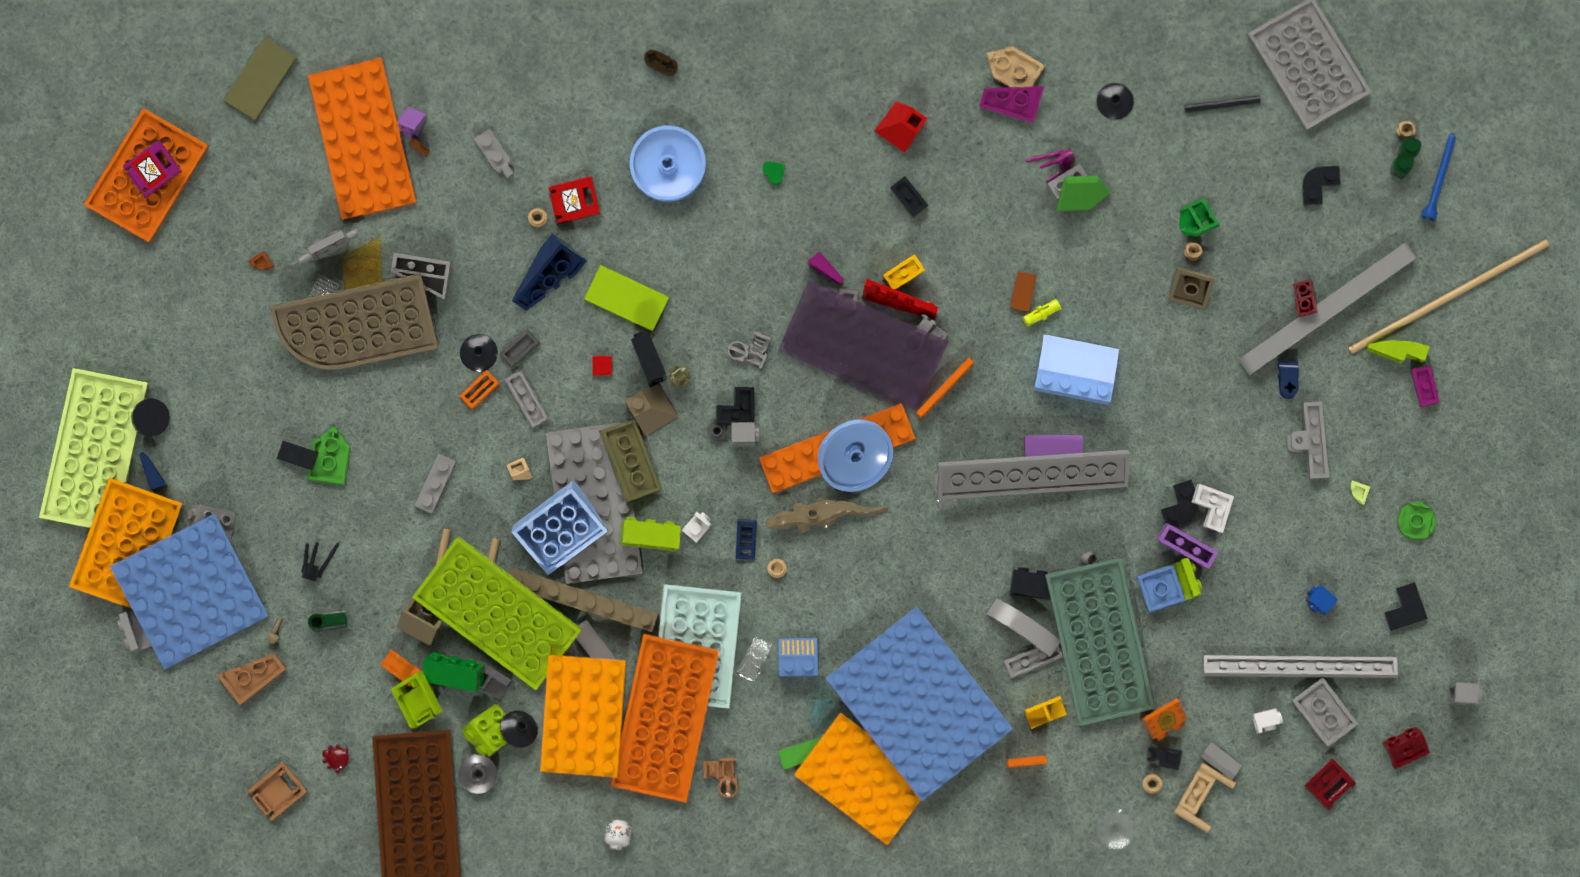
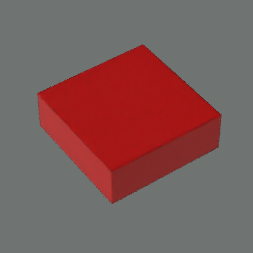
(602, 365)

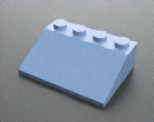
(1076, 369)
(559, 528)

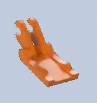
(399, 666)

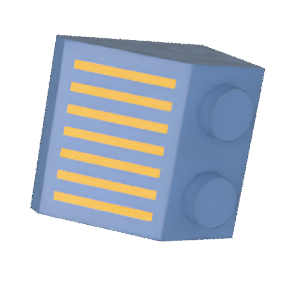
(798, 657)

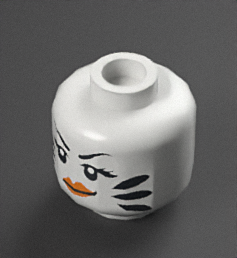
(618, 834)

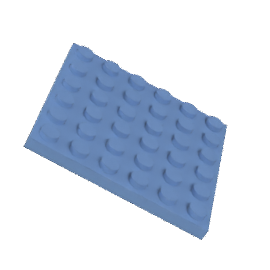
(189, 591)

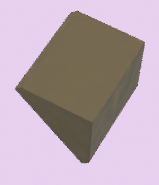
(1191, 288)

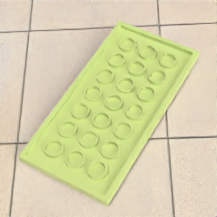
(91, 445)

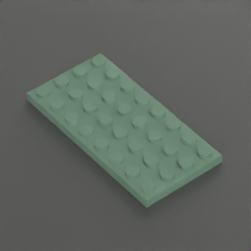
(1099, 641)

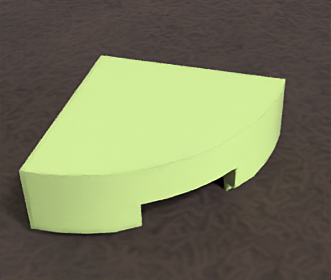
(1359, 491)

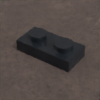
(909, 196)

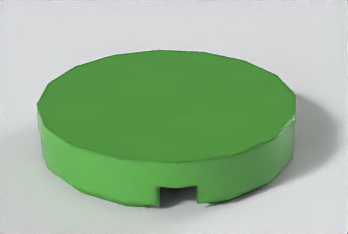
(1417, 526)

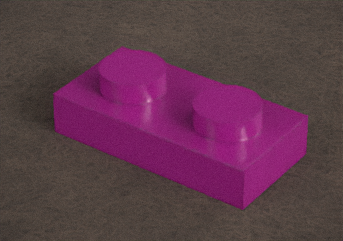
(1425, 386)

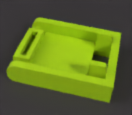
(418, 704)

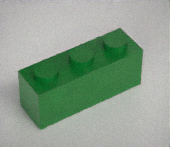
(453, 672)

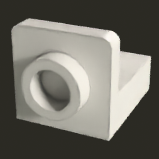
(697, 526)

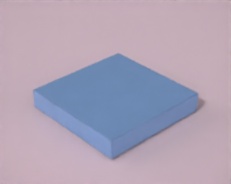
(1160, 588)

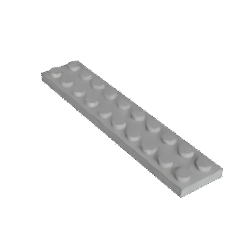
(1033, 474)

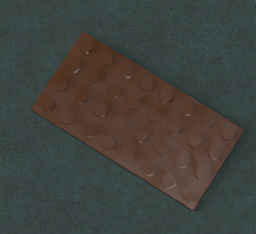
(416, 804)

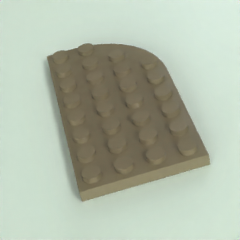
(357, 324)

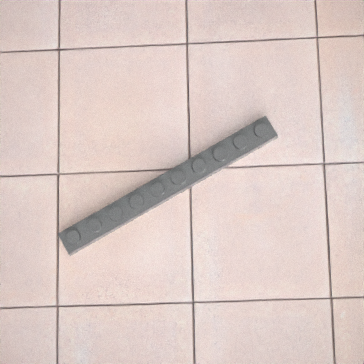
(1300, 666)

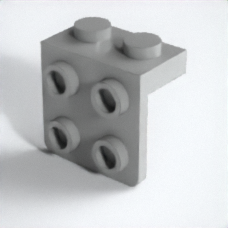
(225, 517)
(135, 636)

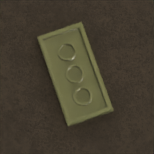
(260, 79)
(630, 460)

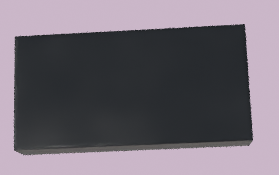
(297, 455)

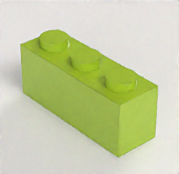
(649, 534)

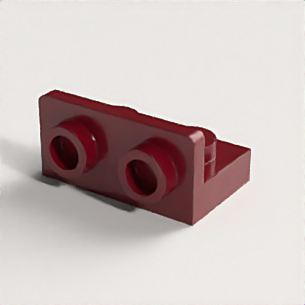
(1406, 747)

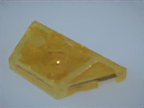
(363, 265)

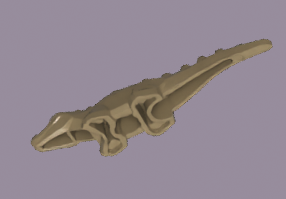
(821, 513)

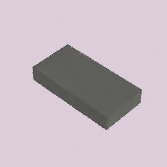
(519, 348)

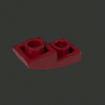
(1305, 298)

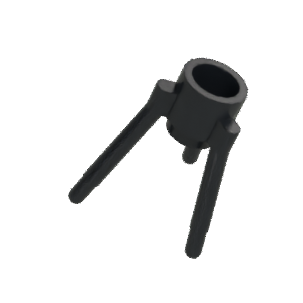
(311, 571)

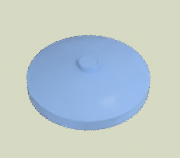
(667, 163)
(855, 455)

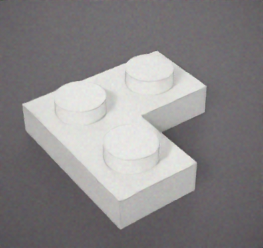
(1217, 504)

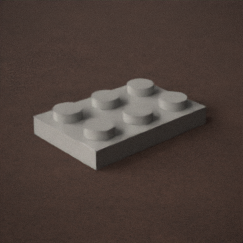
(1324, 712)

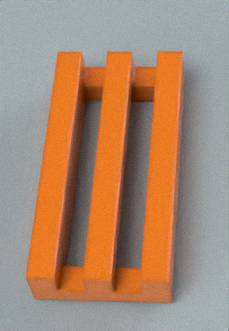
(484, 395)

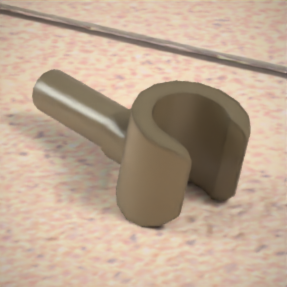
(272, 638)

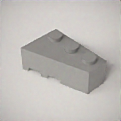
(435, 273)

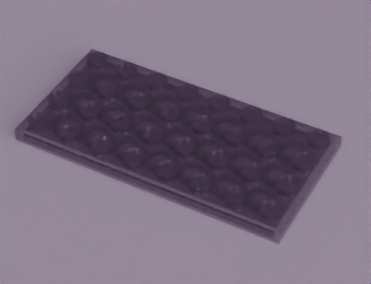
(863, 346)

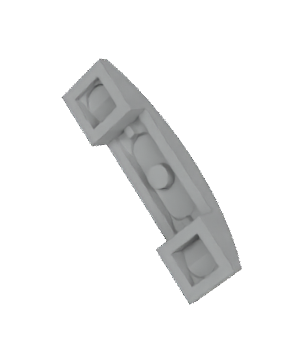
(1023, 626)

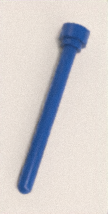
(1430, 210)

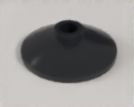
(1113, 110)
(485, 359)
(513, 734)

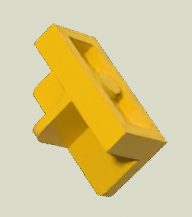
(903, 272)
(1045, 712)

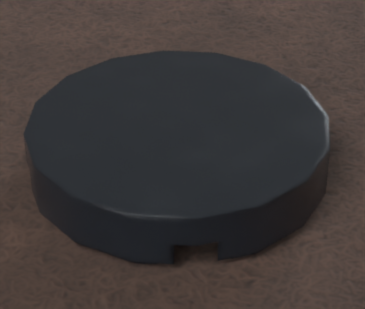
(150, 417)

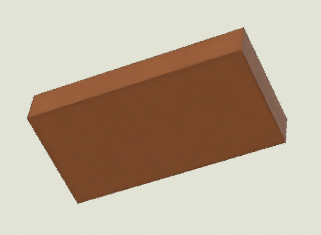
(1023, 291)

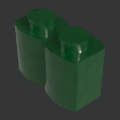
(1405, 157)

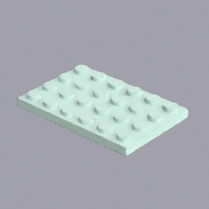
(705, 620)

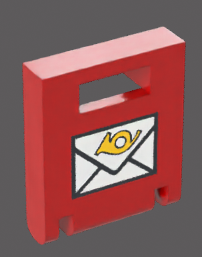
(571, 202)

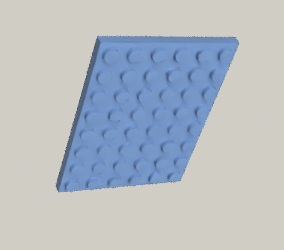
(919, 703)

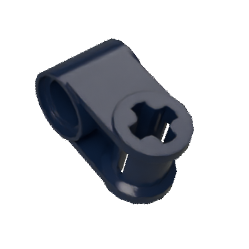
(1288, 376)

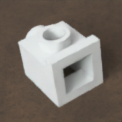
(1267, 720)

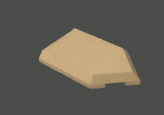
(1014, 67)

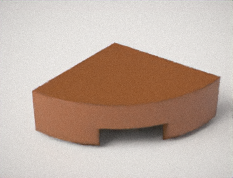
(414, 144)
(261, 261)

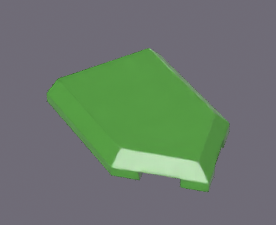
(1081, 193)
(332, 458)

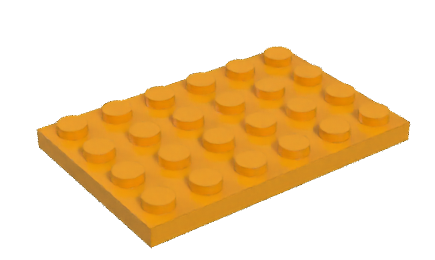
(122, 526)
(583, 716)
(858, 779)

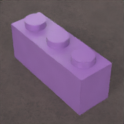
(1052, 445)
(1186, 546)

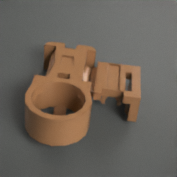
(723, 770)

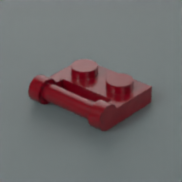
(1325, 779)

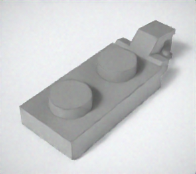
(494, 153)

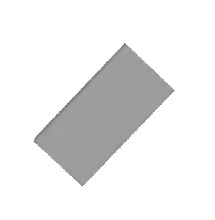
(1221, 760)

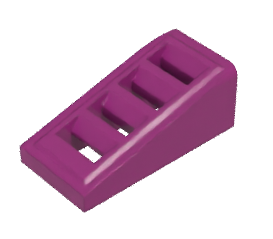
(822, 265)

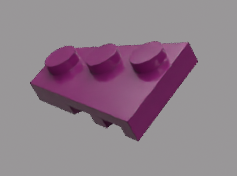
(1013, 101)

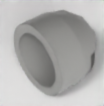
(1089, 558)

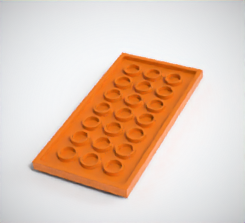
(362, 139)
(665, 717)

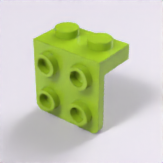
(1185, 573)
(485, 731)

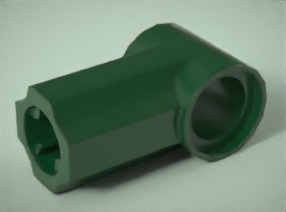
(330, 620)

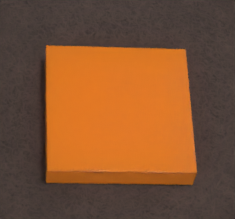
(1026, 761)

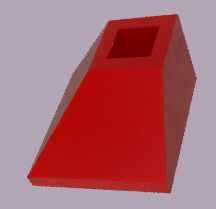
(901, 126)

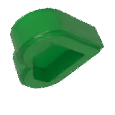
(774, 172)

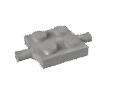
(330, 244)

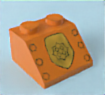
(1164, 719)

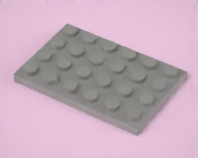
(1309, 63)

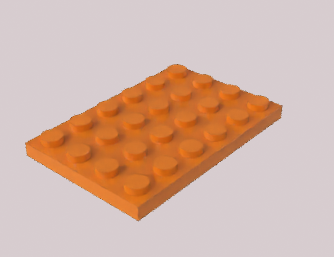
(117, 195)

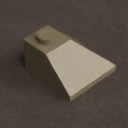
(651, 409)

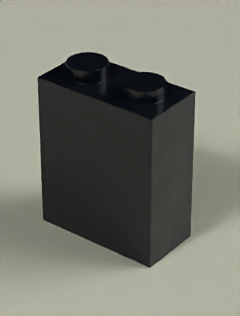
(648, 358)

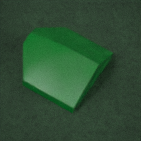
(1197, 218)

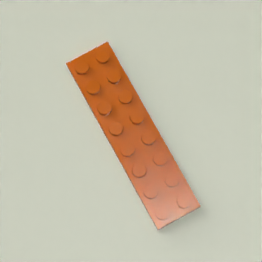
(799, 461)

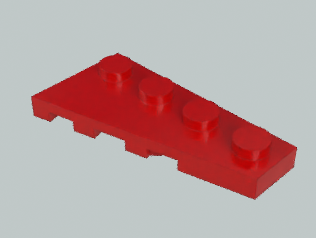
(898, 300)

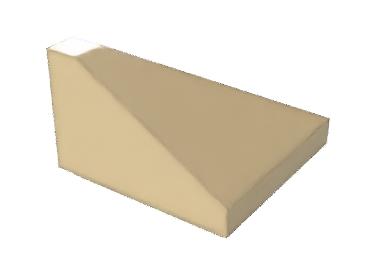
(520, 472)

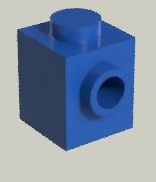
(1320, 599)

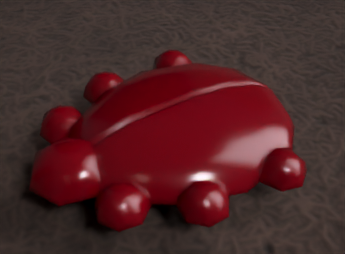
(335, 757)

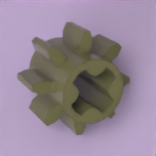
(679, 376)

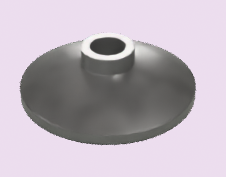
(470, 780)

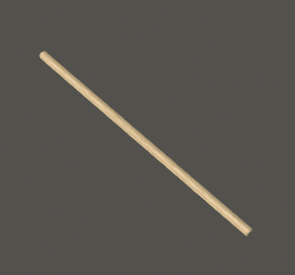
(1449, 296)

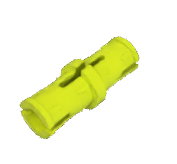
(1041, 313)

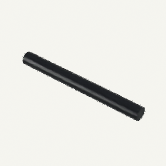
(1222, 104)

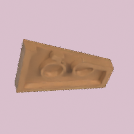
(251, 678)

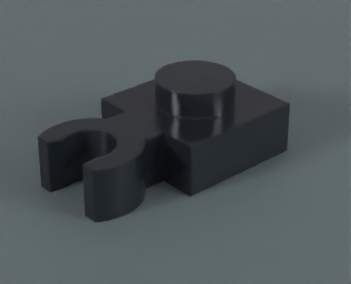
(1168, 757)

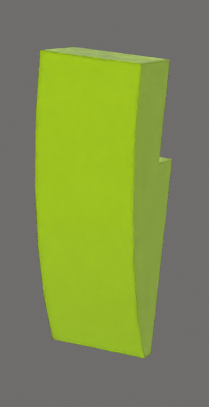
(1399, 350)

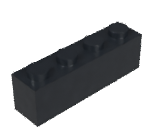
(1029, 584)

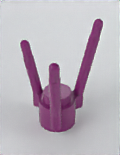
(1063, 158)

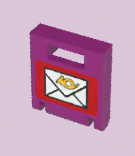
(148, 170)

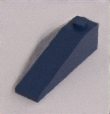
(550, 266)

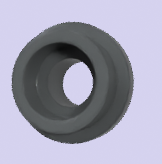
(716, 437)

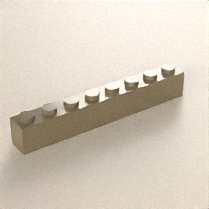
(587, 601)

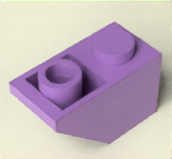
(412, 122)

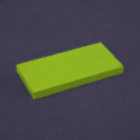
(626, 298)

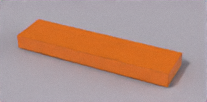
(952, 380)

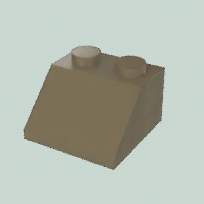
(420, 622)

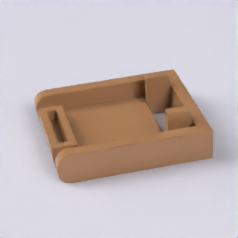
(275, 793)

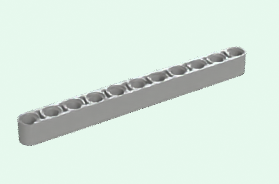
(1327, 309)

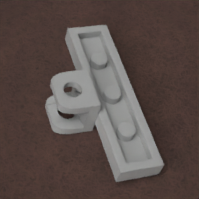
(1311, 440)

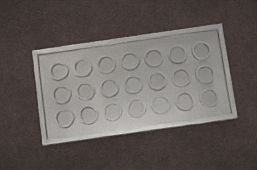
(583, 458)

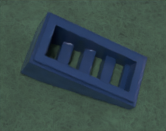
(154, 478)
(746, 522)

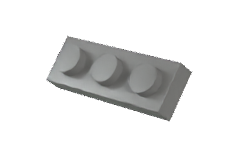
(435, 483)

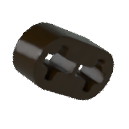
(663, 59)

